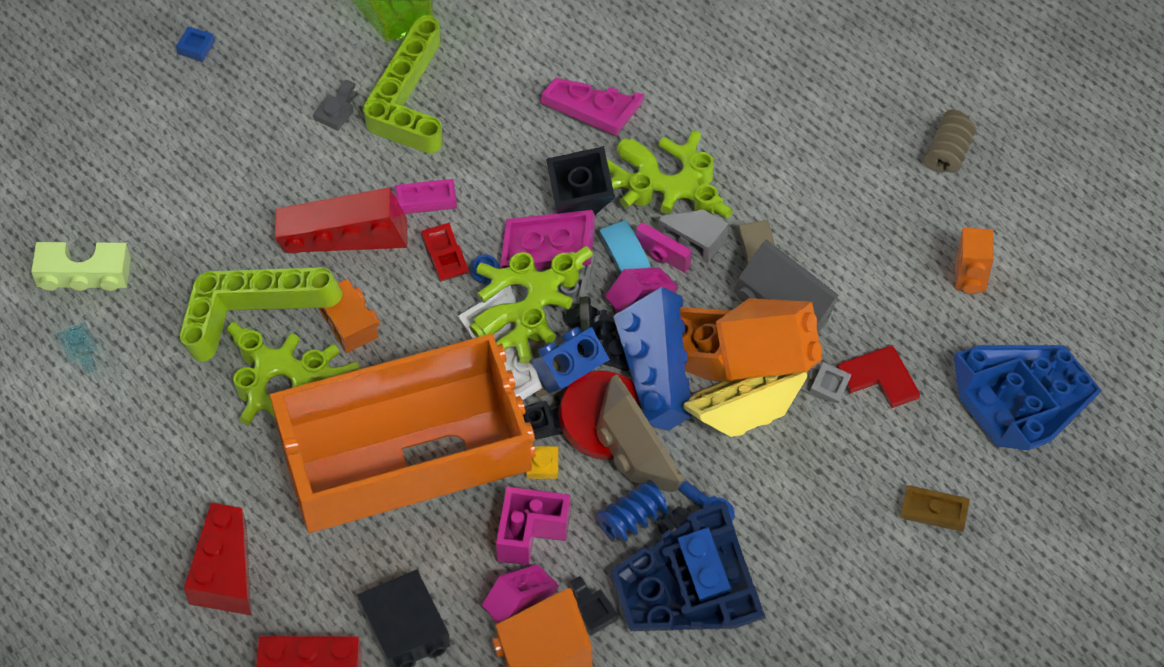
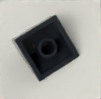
(581, 181)

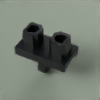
(588, 316)

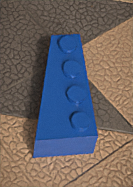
(656, 357)

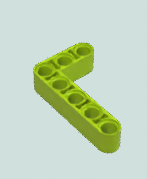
(385, 106)
(250, 290)

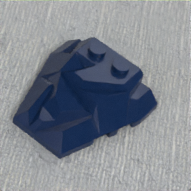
(659, 589)

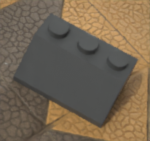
(778, 277)

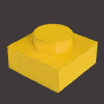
(545, 463)

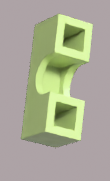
(104, 270)

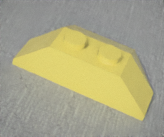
(745, 402)

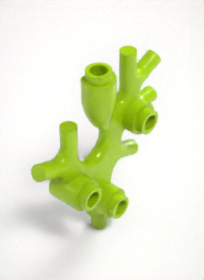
(689, 183)
(527, 314)
(269, 362)

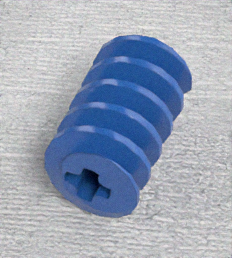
(632, 510)

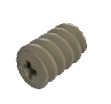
(950, 142)

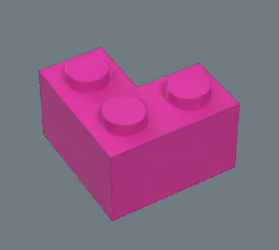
(528, 516)

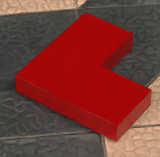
(886, 370)

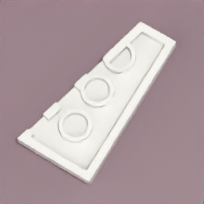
(525, 375)

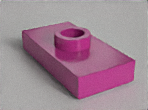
(426, 196)
(663, 247)

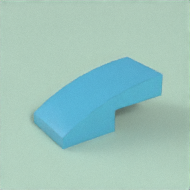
(623, 247)

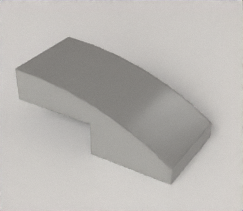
(826, 382)

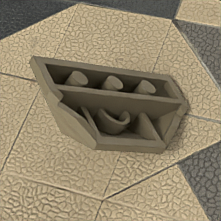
(633, 440)

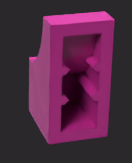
(636, 284)
(518, 592)

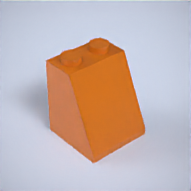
(769, 338)
(545, 635)

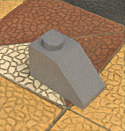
(696, 231)

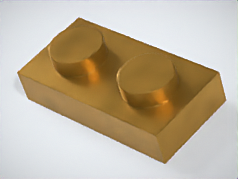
(935, 508)

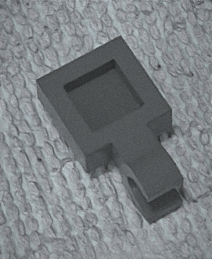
(336, 110)

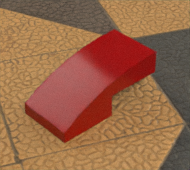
(444, 252)

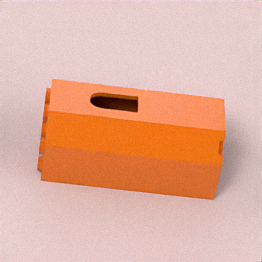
(350, 431)

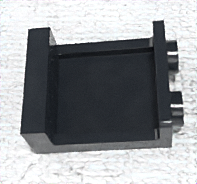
(404, 620)

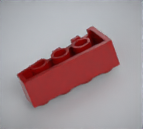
(343, 223)

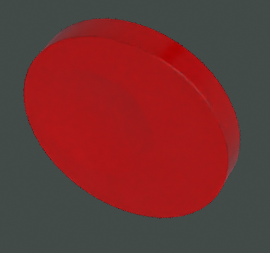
(581, 410)

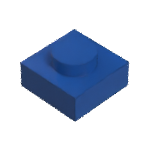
(195, 43)

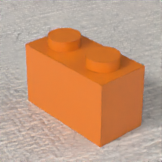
(974, 260)
(351, 319)

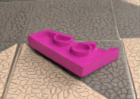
(595, 107)

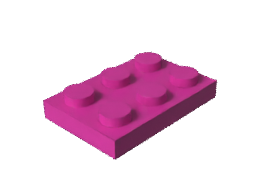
(548, 236)

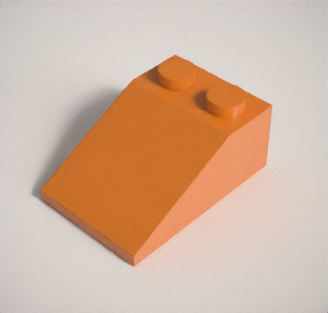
(703, 343)

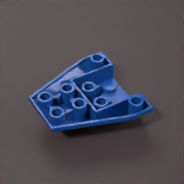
(1023, 391)

